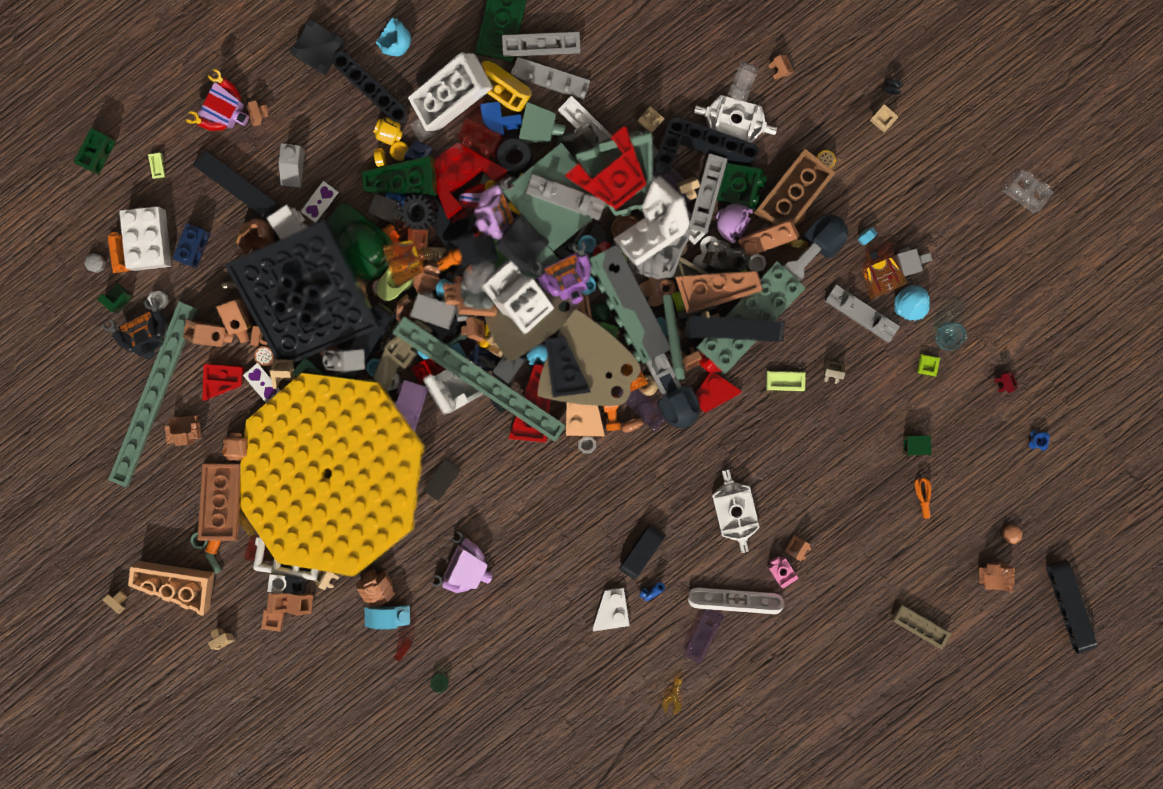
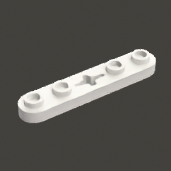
(748, 601)

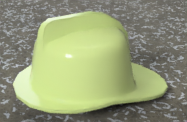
(388, 289)

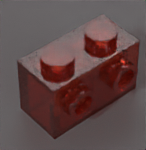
(479, 137)

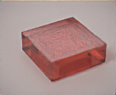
(251, 551)
(402, 650)

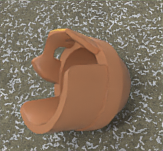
(255, 235)

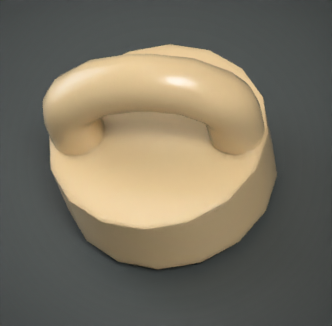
(650, 388)

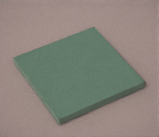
(547, 218)

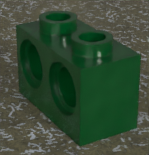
(94, 151)

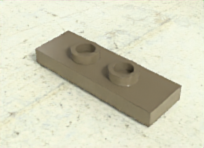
(921, 626)

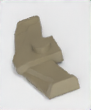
(396, 353)

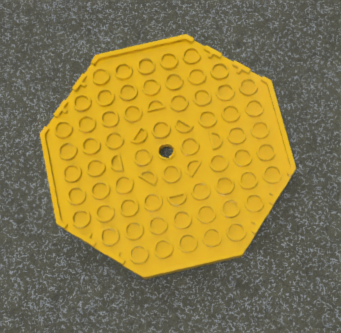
(373, 484)

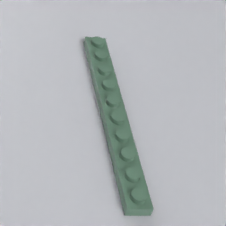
(479, 379)
(152, 396)

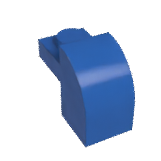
(495, 122)

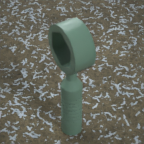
(210, 557)

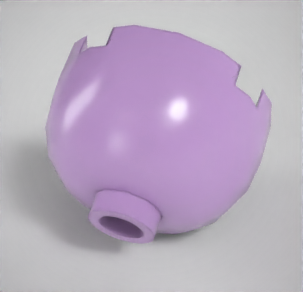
(733, 221)

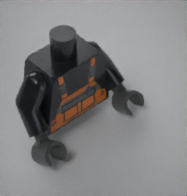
(142, 333)

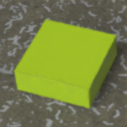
(928, 365)

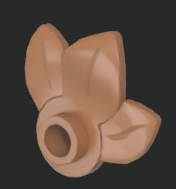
(653, 290)

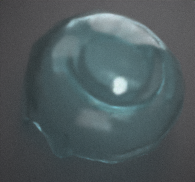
(950, 336)

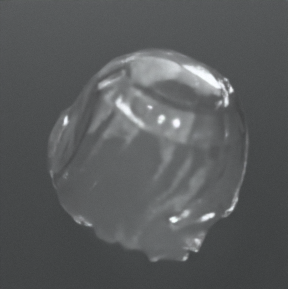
(476, 275)

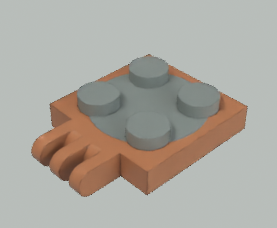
(466, 301)

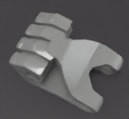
(664, 262)

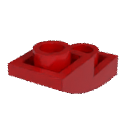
(427, 368)

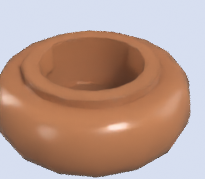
(632, 425)

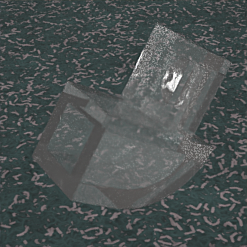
(743, 82)

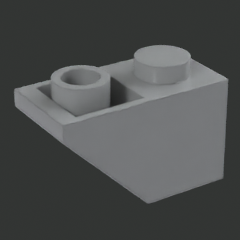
(344, 360)

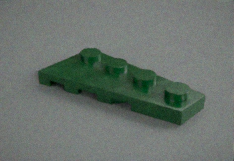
(402, 178)

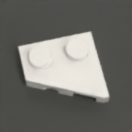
(612, 610)

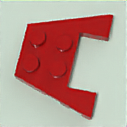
(456, 168)
(618, 180)

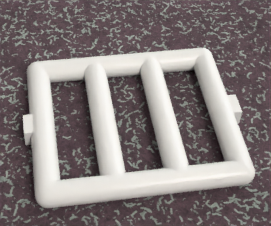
(276, 567)

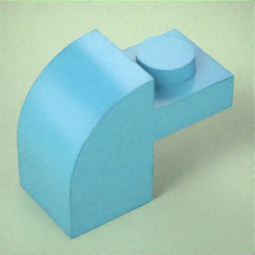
(387, 617)

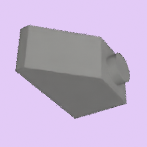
(291, 165)

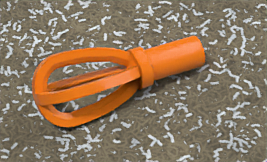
(924, 503)

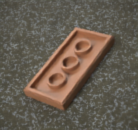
(219, 502)

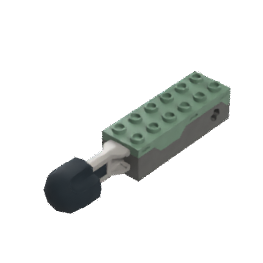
(779, 290)
(642, 331)

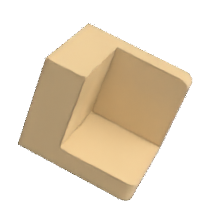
(281, 371)

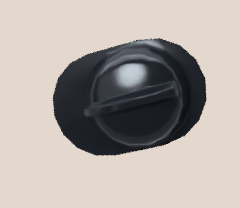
(460, 225)

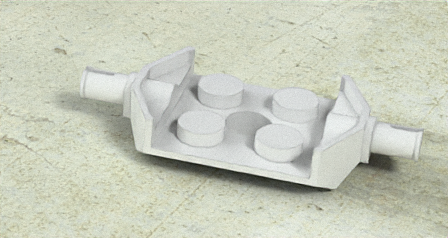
(752, 116)
(729, 496)

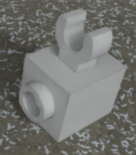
(910, 262)

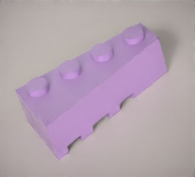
(411, 401)

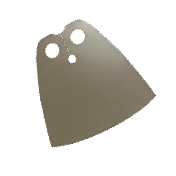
(514, 342)
(596, 355)

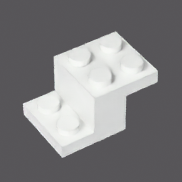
(517, 296)

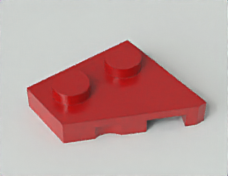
(220, 379)
(715, 392)

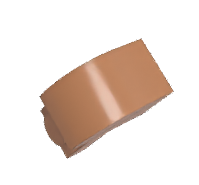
(289, 603)

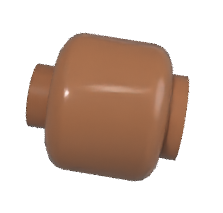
(234, 446)

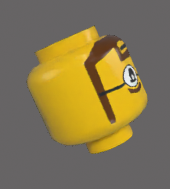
(387, 130)

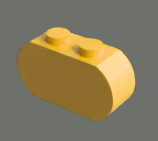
(506, 87)

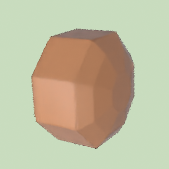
(1011, 534)

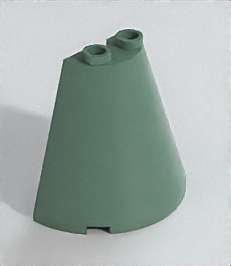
(607, 152)

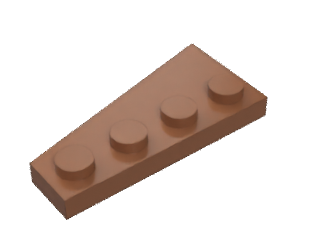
(713, 289)

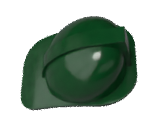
(360, 241)

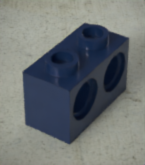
(191, 246)

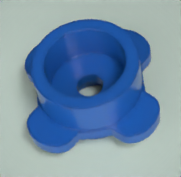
(1043, 444)

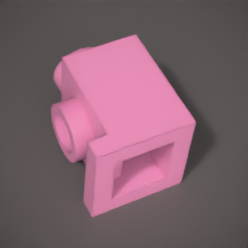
(775, 567)

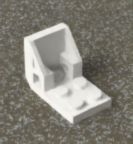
(663, 223)
(451, 391)

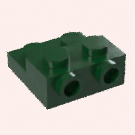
(742, 185)

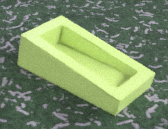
(157, 165)

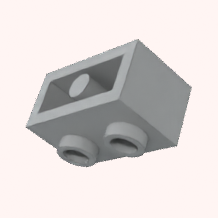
(433, 311)

